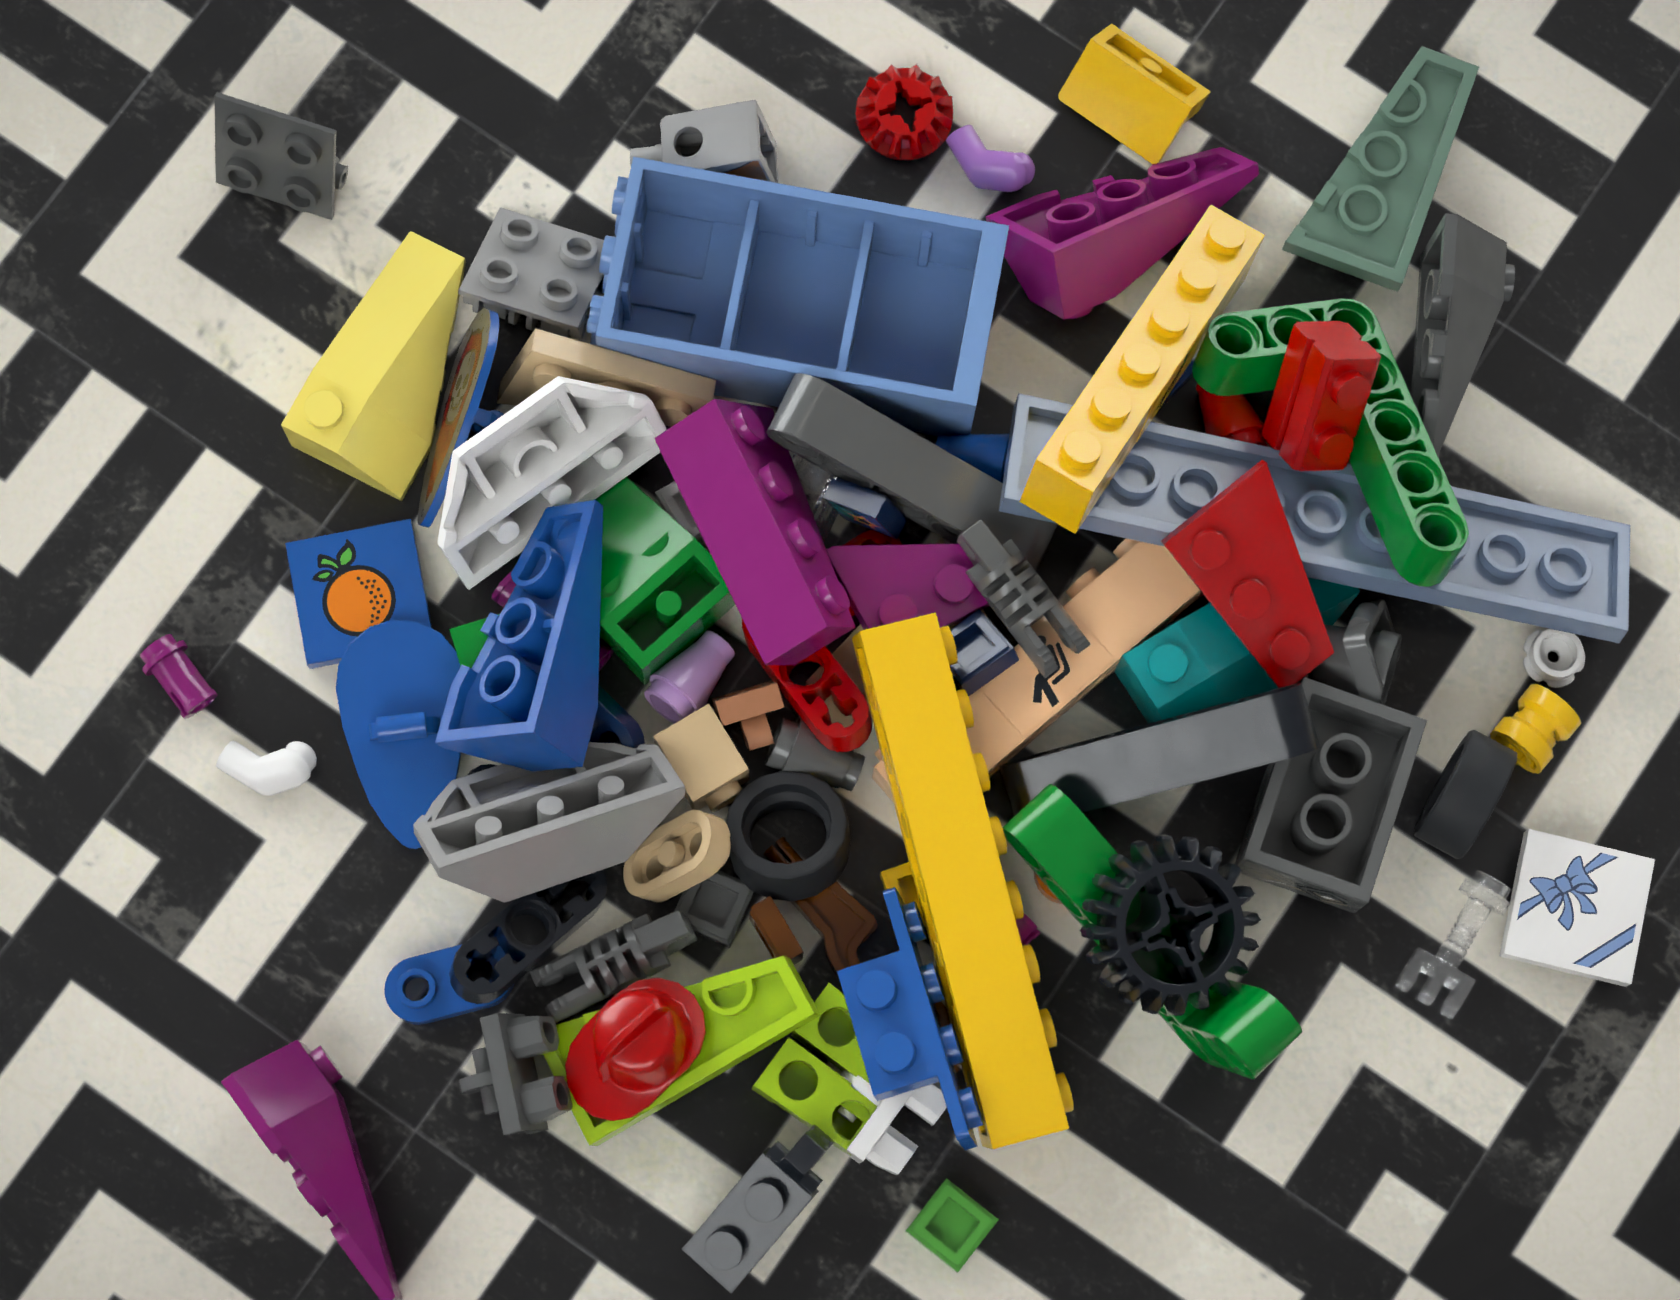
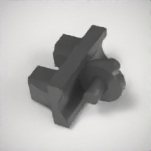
(509, 1076)

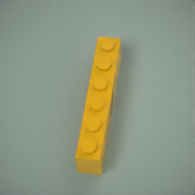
(1140, 370)

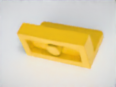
(1132, 93)

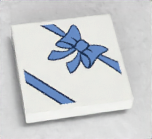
(1577, 907)

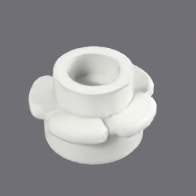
(1557, 673)

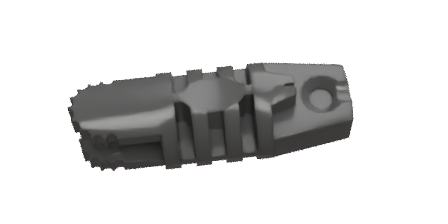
(1018, 595)
(615, 961)

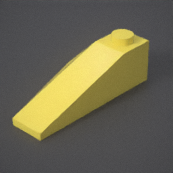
(381, 378)

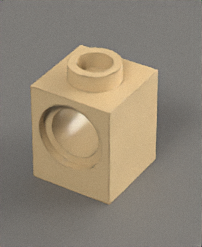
(704, 759)

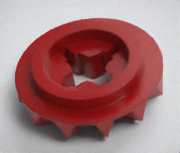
(889, 133)

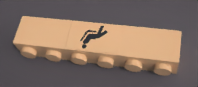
(1114, 613)

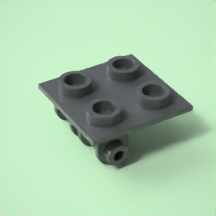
(276, 156)

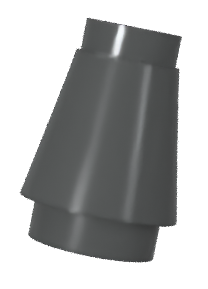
(800, 751)

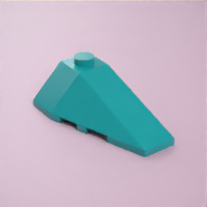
(1204, 662)

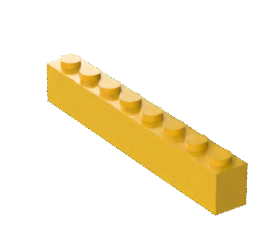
(961, 879)

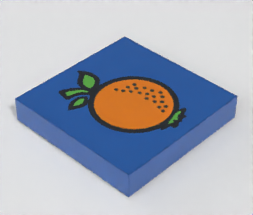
(353, 583)

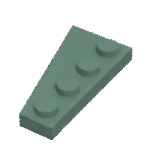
(1384, 187)

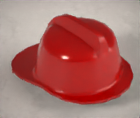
(635, 1048)

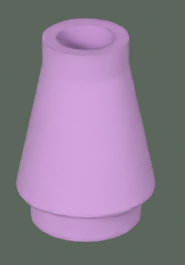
(689, 678)

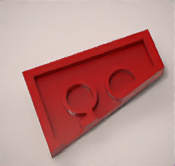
(1253, 576)

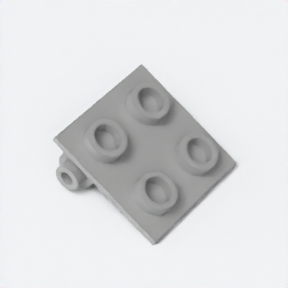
(536, 273)

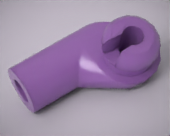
(990, 168)

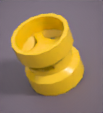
(1536, 727)

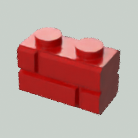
(1320, 395)

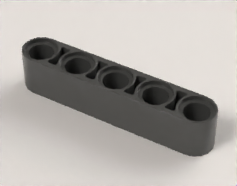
(892, 460)

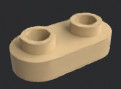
(678, 856)

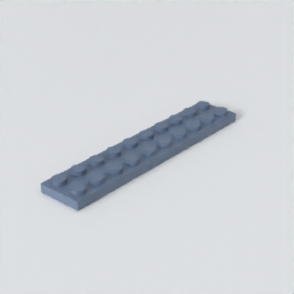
(1516, 563)

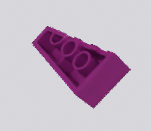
(758, 528)

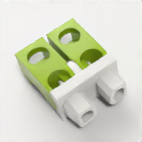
(843, 1102)

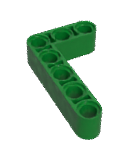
(1391, 449)
(1067, 851)

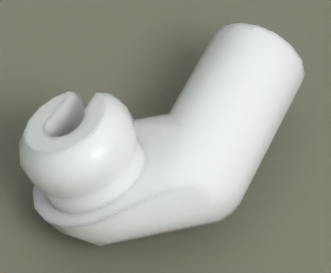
(269, 773)

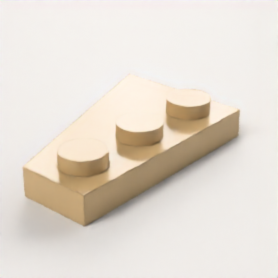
(551, 355)

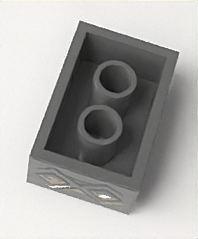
(1332, 810)

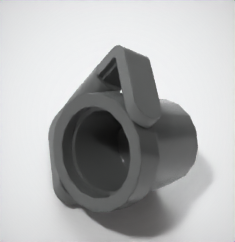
(1362, 654)

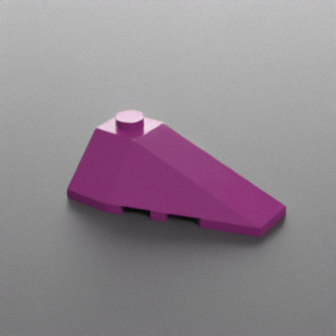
(1101, 241)
(306, 1122)

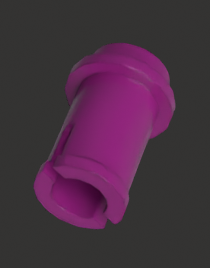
(177, 675)

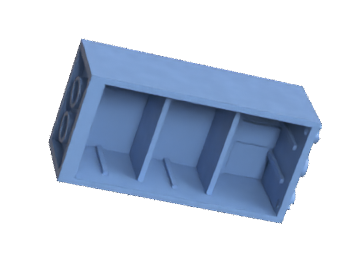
(796, 280)

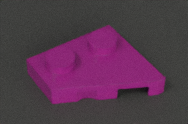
(906, 582)

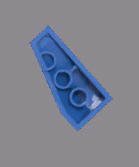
(538, 674)

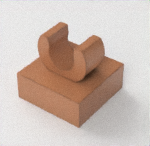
(749, 709)

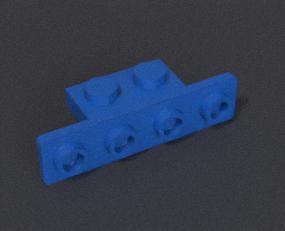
(899, 1023)

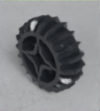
(1194, 972)

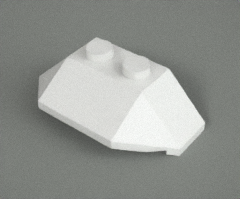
(545, 452)

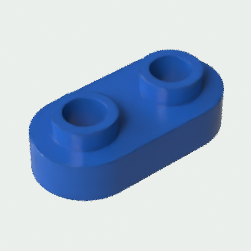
(441, 998)

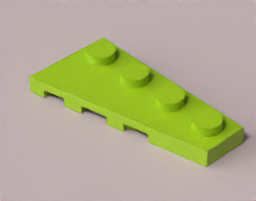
(741, 1017)

